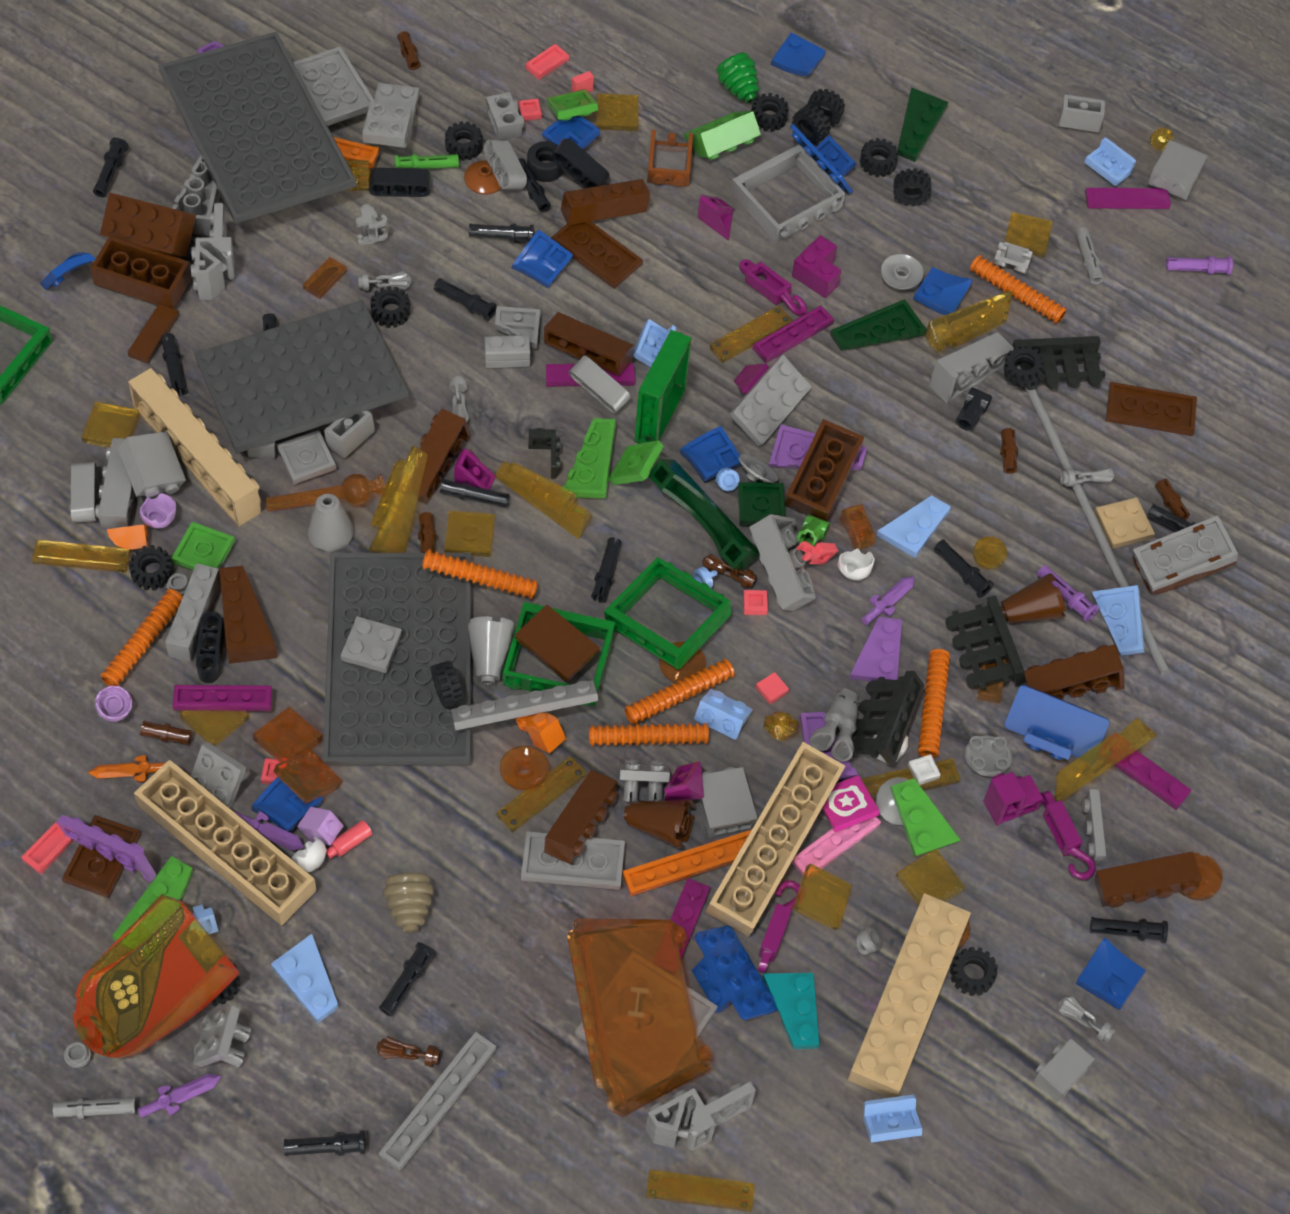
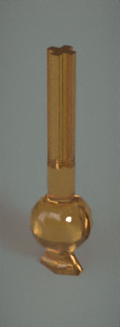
(355, 490)

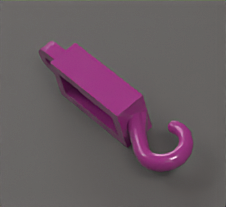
(773, 288)
(1066, 834)
(777, 926)

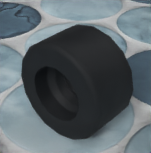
(543, 152)

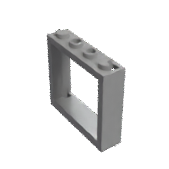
(774, 167)

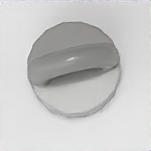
(870, 940)

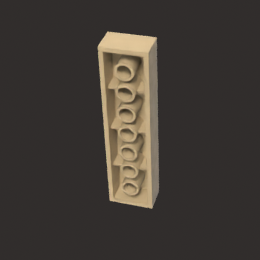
(196, 447)
(775, 839)
(225, 842)
(909, 997)

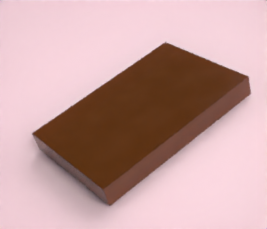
(557, 643)
(93, 871)

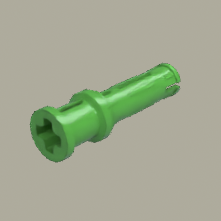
(427, 162)

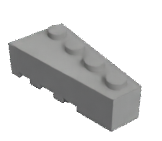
(199, 197)
(968, 366)
(783, 561)

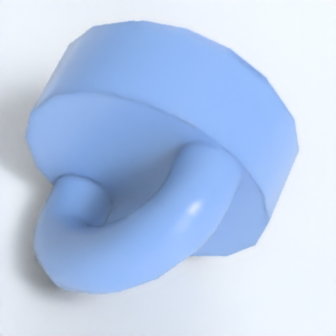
(727, 479)
(704, 576)

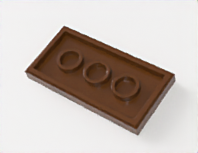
(598, 252)
(1151, 409)

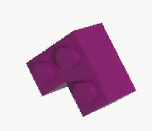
(816, 268)
(1011, 797)

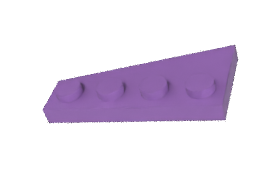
(109, 846)

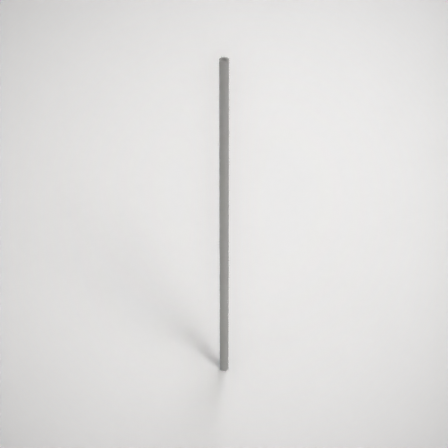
(1092, 519)

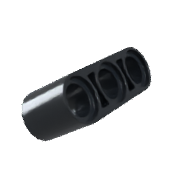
(580, 164)
(399, 182)
(213, 656)

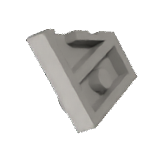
(518, 321)

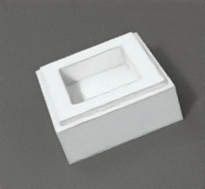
(924, 769)

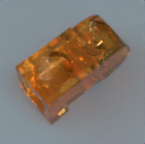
(857, 526)

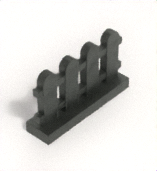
(1068, 351)
(994, 653)
(897, 716)

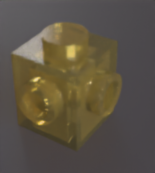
(360, 171)

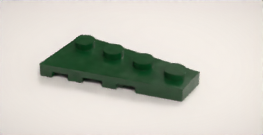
(920, 121)
(882, 326)

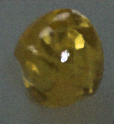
(1160, 138)

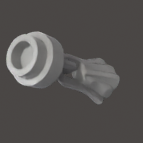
(401, 280)
(458, 386)
(1068, 479)
(1070, 1008)

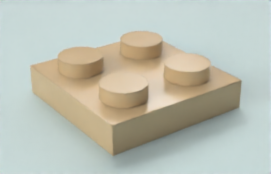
(1124, 523)

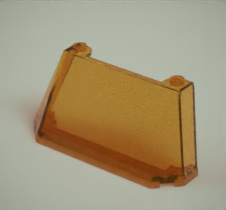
(635, 1009)

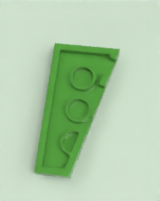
(593, 463)
(170, 881)

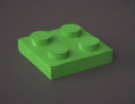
(572, 104)
(636, 462)
(202, 547)

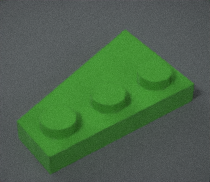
(921, 820)

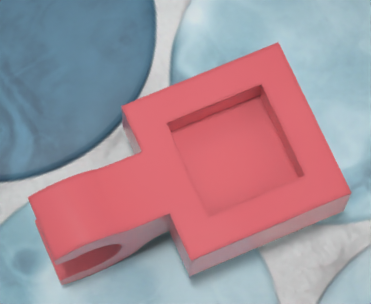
(818, 554)

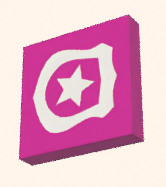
(849, 804)

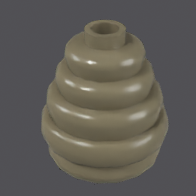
(408, 899)

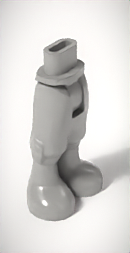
(842, 716)

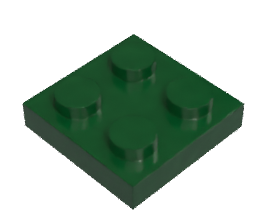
(759, 501)

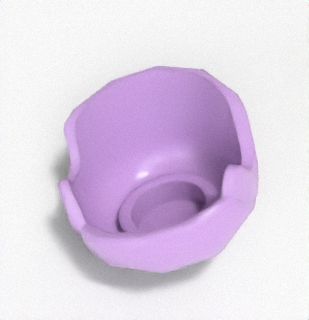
(158, 511)
(113, 703)

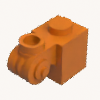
(543, 730)

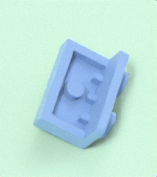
(1111, 162)
(650, 342)
(722, 713)
(891, 1118)

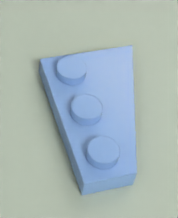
(915, 526)
(1123, 617)
(307, 978)

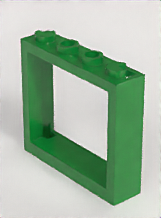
(29, 354)
(658, 392)
(585, 624)
(648, 639)

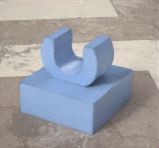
(206, 918)

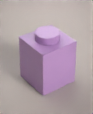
(320, 824)

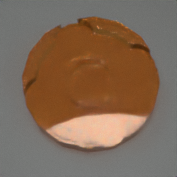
(1210, 881)

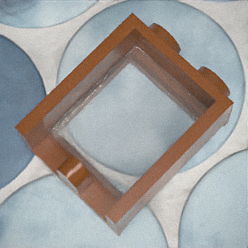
(669, 161)

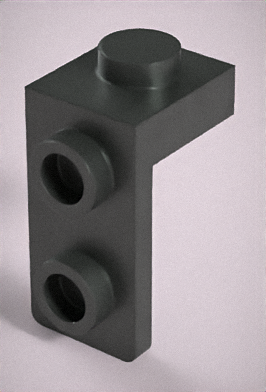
(546, 439)

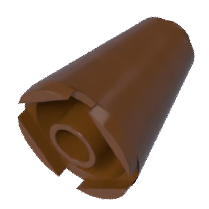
(1035, 602)
(662, 819)

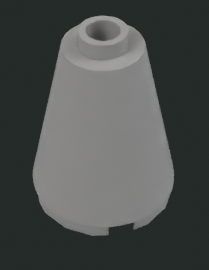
(330, 525)
(490, 646)

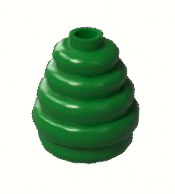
(739, 76)

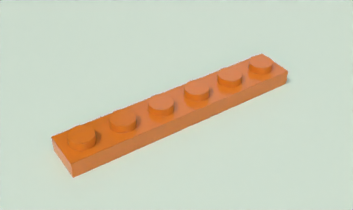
(684, 864)

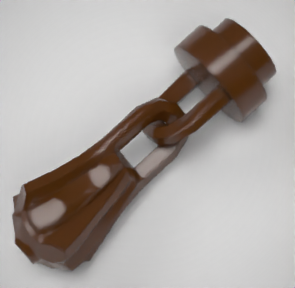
(712, 563)
(391, 1048)

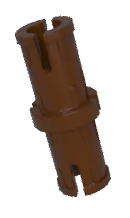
(408, 50)
(1009, 451)
(1172, 499)
(427, 533)
(166, 733)

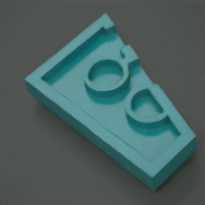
(796, 1006)

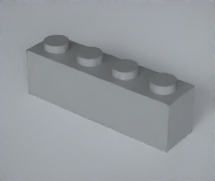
(117, 492)
(197, 601)

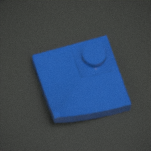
(798, 56)
(575, 129)
(542, 259)
(72, 262)
(942, 291)
(711, 453)
(283, 805)
(1110, 975)

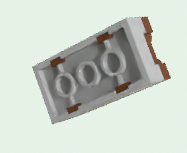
(1185, 556)

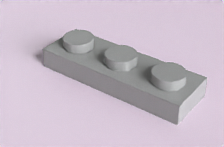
(1094, 826)

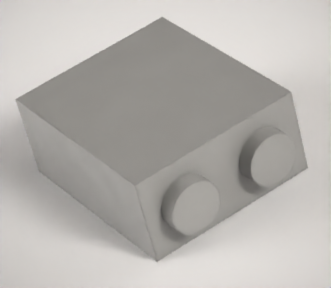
(1178, 169)
(151, 464)
(727, 802)

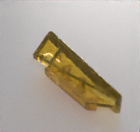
(968, 322)
(546, 496)
(398, 504)
(1101, 758)

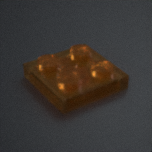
(287, 735)
(307, 776)

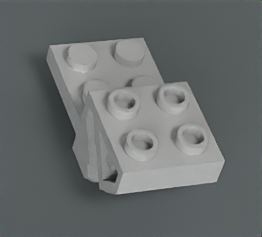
(392, 115)
(213, 258)
(666, 1119)

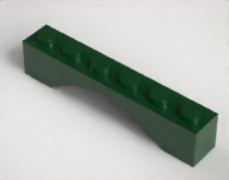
(729, 540)

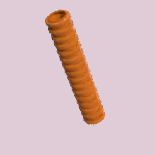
(1018, 289)
(479, 574)
(142, 638)
(679, 691)
(934, 703)
(649, 734)

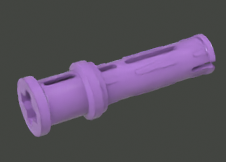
(1209, 265)
(1075, 599)

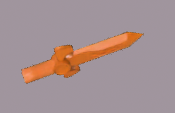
(127, 769)

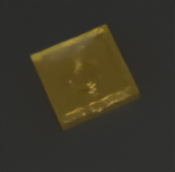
(617, 112)
(1029, 233)
(109, 422)
(469, 533)
(214, 724)
(930, 876)
(822, 896)

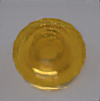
(989, 552)
(781, 725)

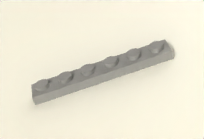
(524, 705)
(437, 1101)

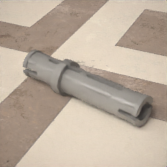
(1091, 261)
(82, 1108)

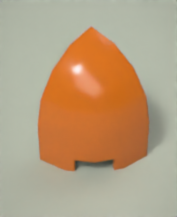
(129, 537)

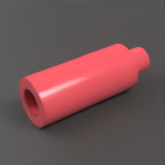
(349, 839)

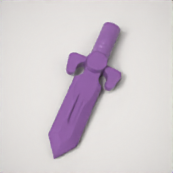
(888, 599)
(273, 832)
(179, 1095)

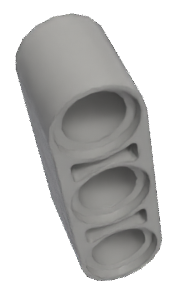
(505, 164)
(599, 384)
(83, 491)

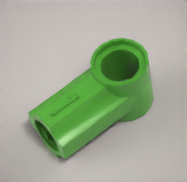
(813, 530)

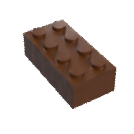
(148, 224)
(141, 272)
(824, 470)

